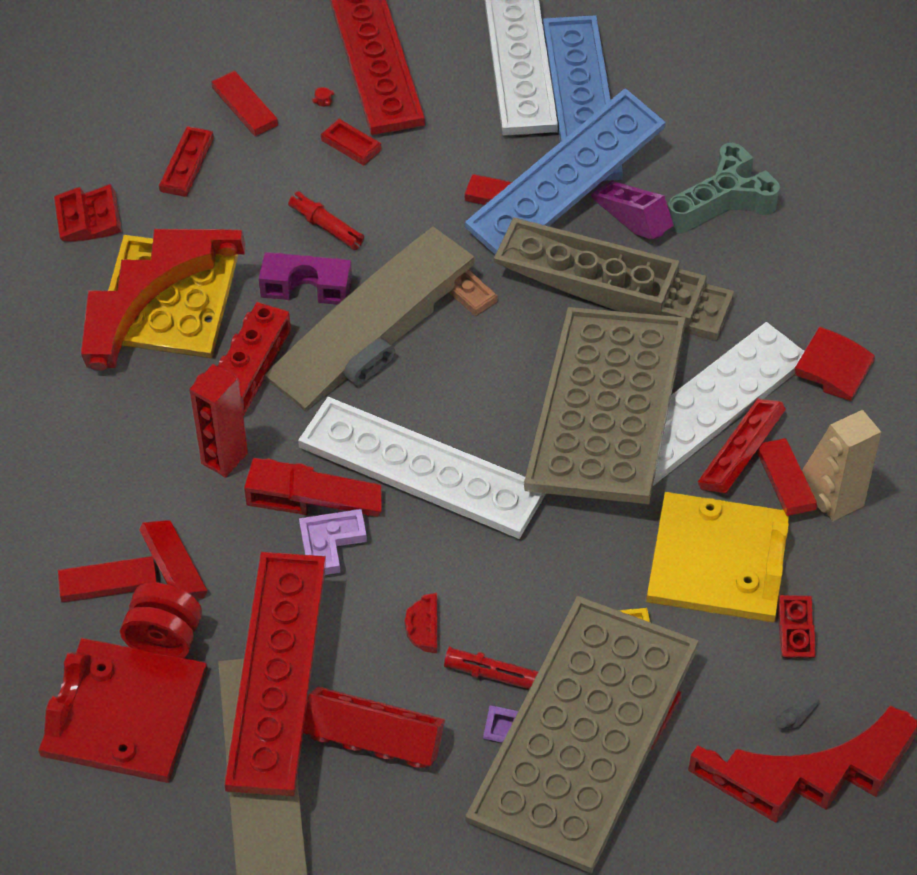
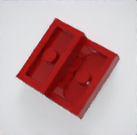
(87, 214)
(835, 363)

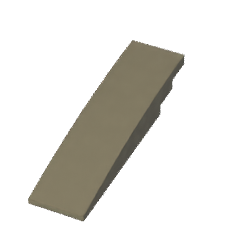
(614, 276)
(381, 307)
(264, 826)

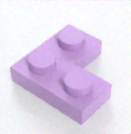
(327, 531)

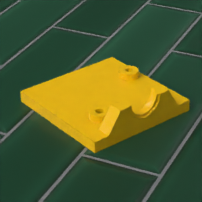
(178, 314)
(718, 557)

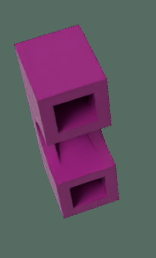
(284, 272)

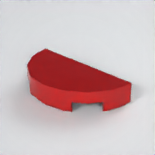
(422, 623)

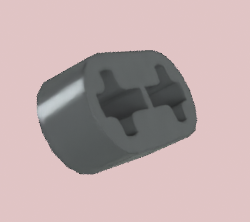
(369, 361)

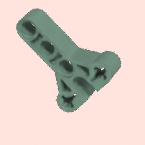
(727, 190)

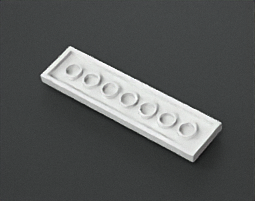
(521, 67)
(725, 393)
(421, 467)

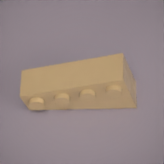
(843, 465)

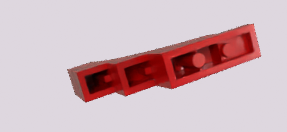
(173, 258)
(771, 781)

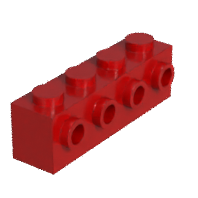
(256, 348)
(219, 419)
(373, 727)

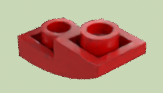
(796, 626)

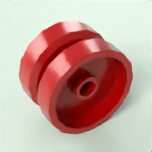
(161, 620)

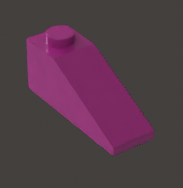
(635, 208)

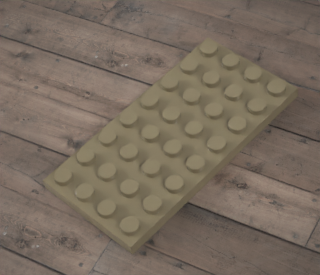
(606, 406)
(583, 734)

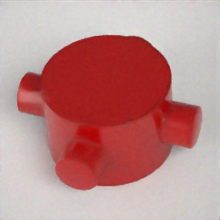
(323, 96)

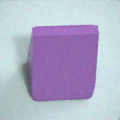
(498, 723)

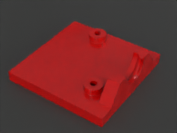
(134, 703)

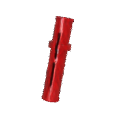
(316, 214)
(456, 659)

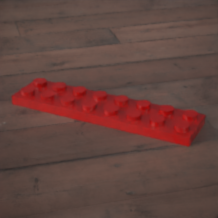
(378, 65)
(276, 675)

